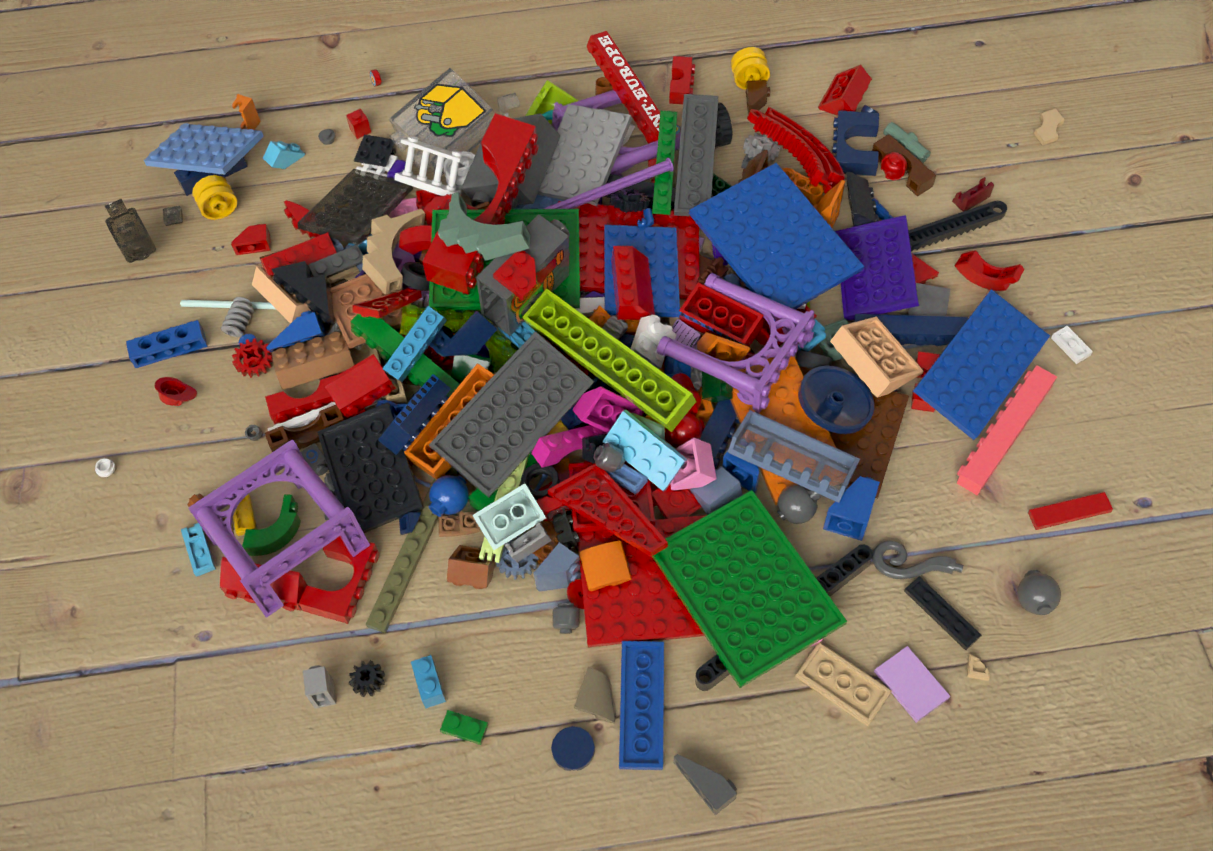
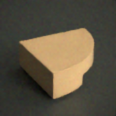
(977, 669)

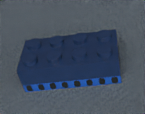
(415, 415)

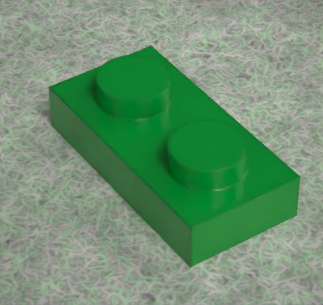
(464, 727)

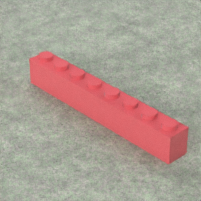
(1006, 430)

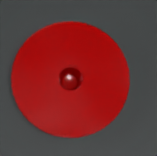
(575, 593)

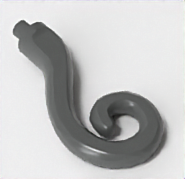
(937, 563)

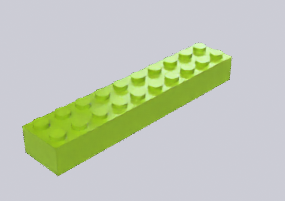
(610, 360)

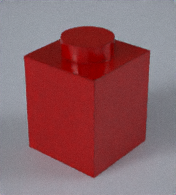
(358, 123)

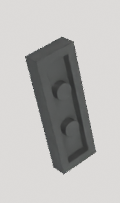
(337, 262)

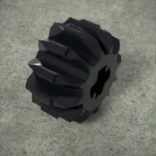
(359, 682)

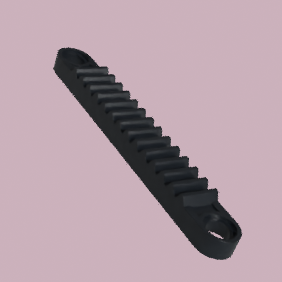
(956, 224)

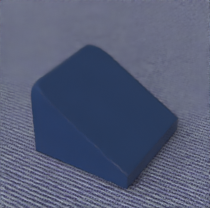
(408, 522)

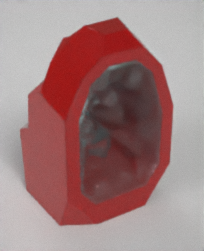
(551, 506)

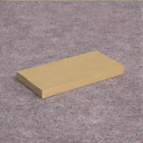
(843, 684)

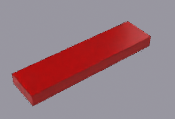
(1070, 511)

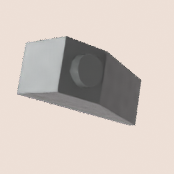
(710, 786)

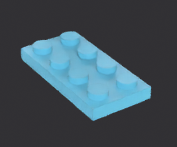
(645, 450)

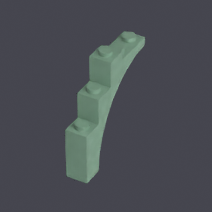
(488, 239)

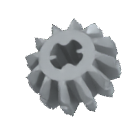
(615, 327)

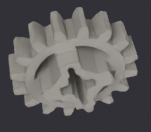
(756, 144)

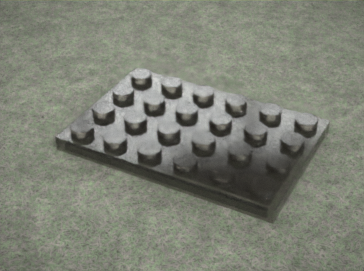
(352, 204)

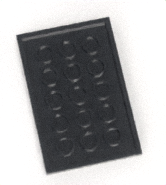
(368, 474)

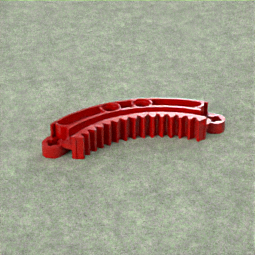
(810, 151)

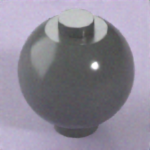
(797, 504)
(1038, 593)

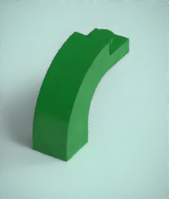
(273, 538)

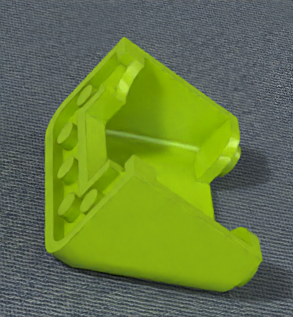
(547, 98)

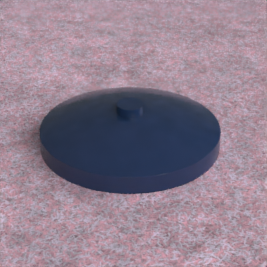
(836, 399)

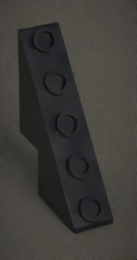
(308, 289)

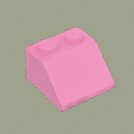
(698, 468)

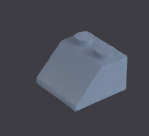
(557, 569)

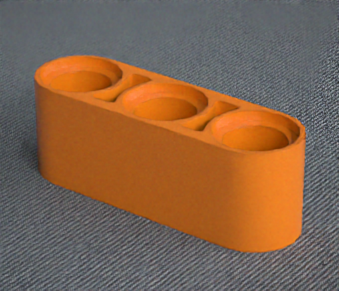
(812, 193)

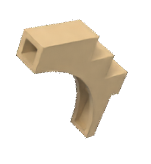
(385, 236)

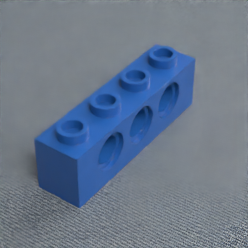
(166, 344)

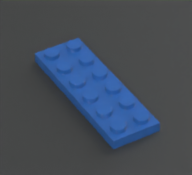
(641, 706)

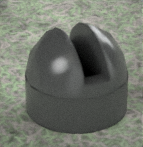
(249, 435)

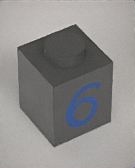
(315, 459)

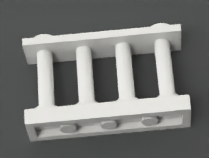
(421, 181)

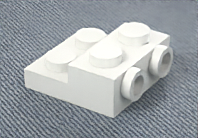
(648, 337)

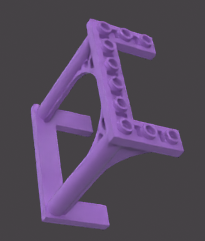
(220, 532)

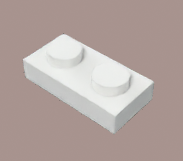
(1071, 344)

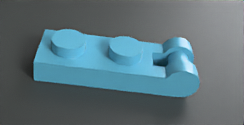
(198, 550)

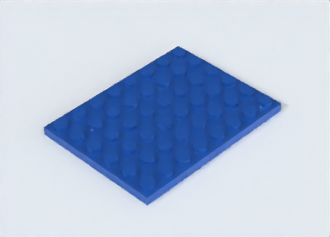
(776, 239)

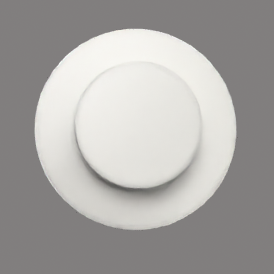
(104, 467)

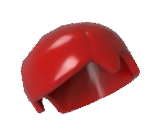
(894, 166)

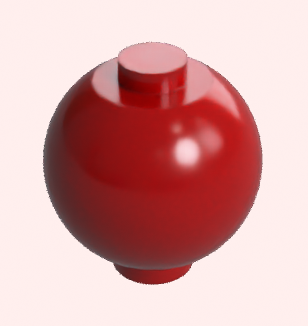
(687, 429)

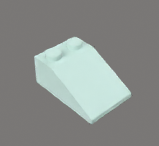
(509, 516)

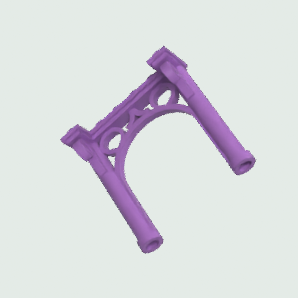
(629, 156)
(752, 386)

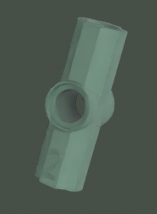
(908, 141)

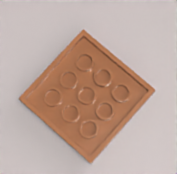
(354, 292)

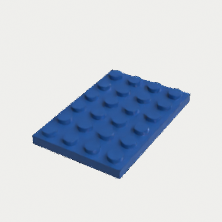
(661, 249)

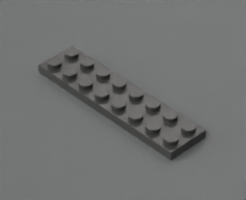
(696, 152)

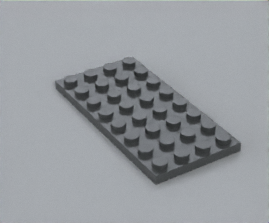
(511, 414)

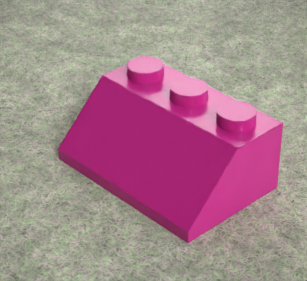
(603, 408)

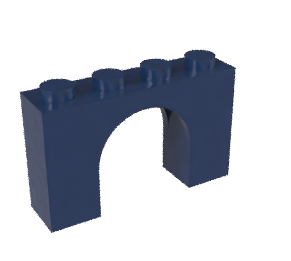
(854, 124)

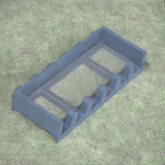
(793, 456)

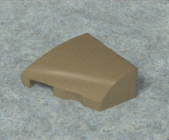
(596, 696)

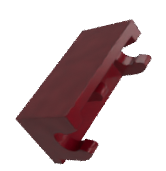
(973, 196)

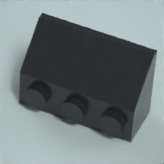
(860, 200)

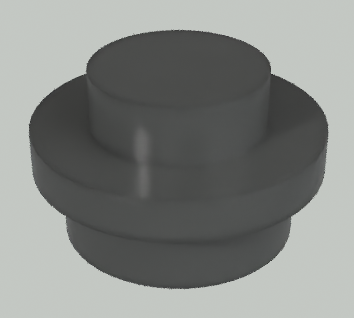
(327, 136)

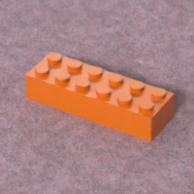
(419, 450)

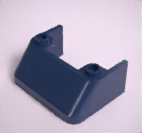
(468, 338)

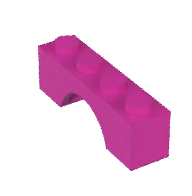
(554, 447)

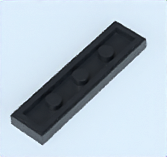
(942, 613)

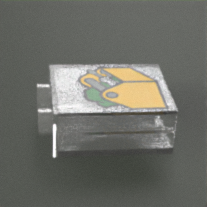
(444, 116)

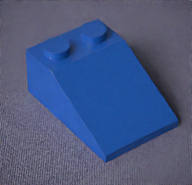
(302, 329)

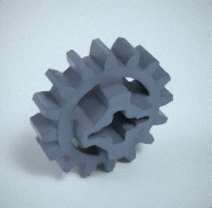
(517, 568)

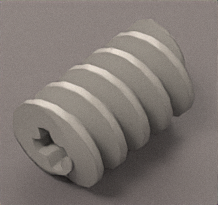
(237, 317)

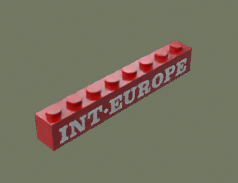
(625, 84)

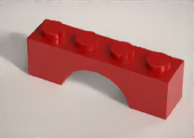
(284, 407)

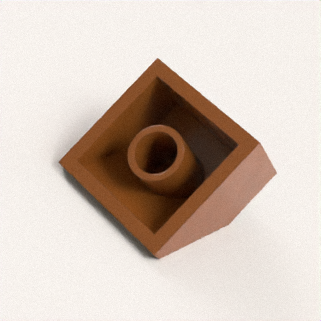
(468, 569)

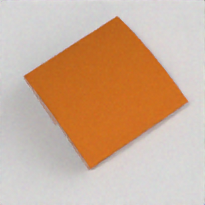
(605, 565)

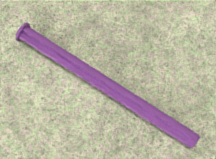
(614, 186)

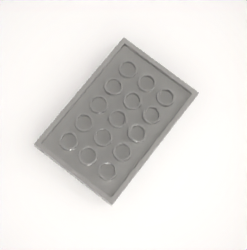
(584, 151)

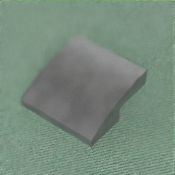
(932, 301)

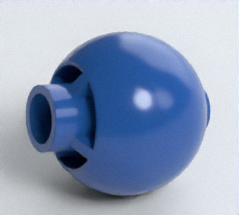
(448, 495)

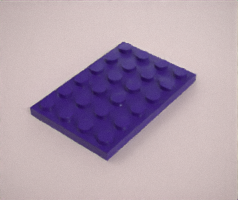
(888, 270)

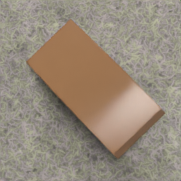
(457, 525)

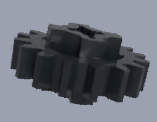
(629, 200)

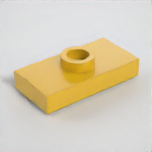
(244, 516)

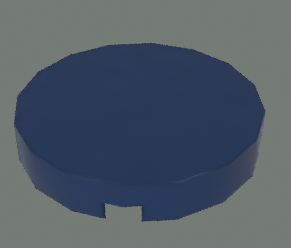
(573, 748)

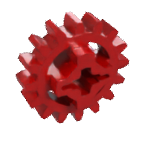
(253, 359)

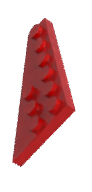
(605, 503)

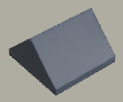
(718, 492)

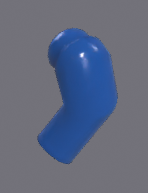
(648, 219)

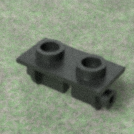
(564, 523)

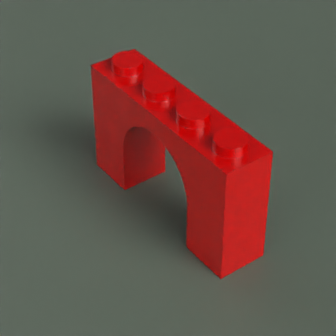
(342, 603)

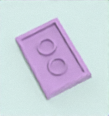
(912, 684)

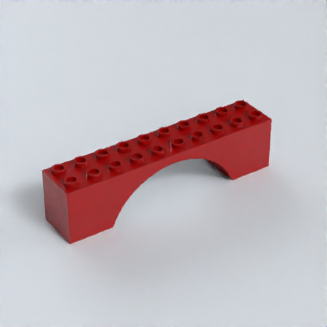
(508, 153)

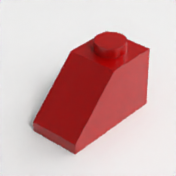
(252, 240)

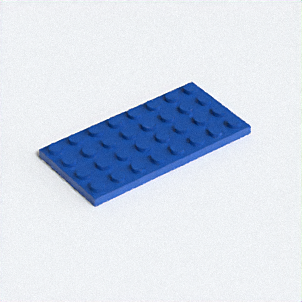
(981, 364)

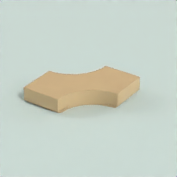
(1050, 122)

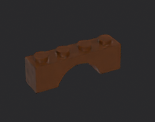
(920, 177)
(307, 434)

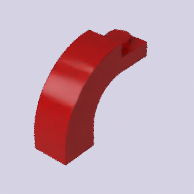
(416, 239)
(983, 274)

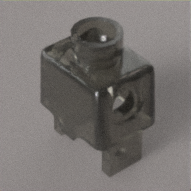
(129, 232)

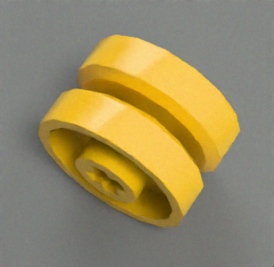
(749, 65)
(214, 197)

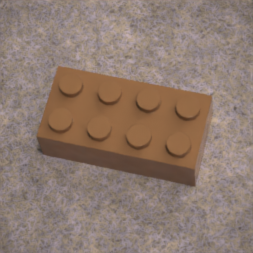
(312, 360)

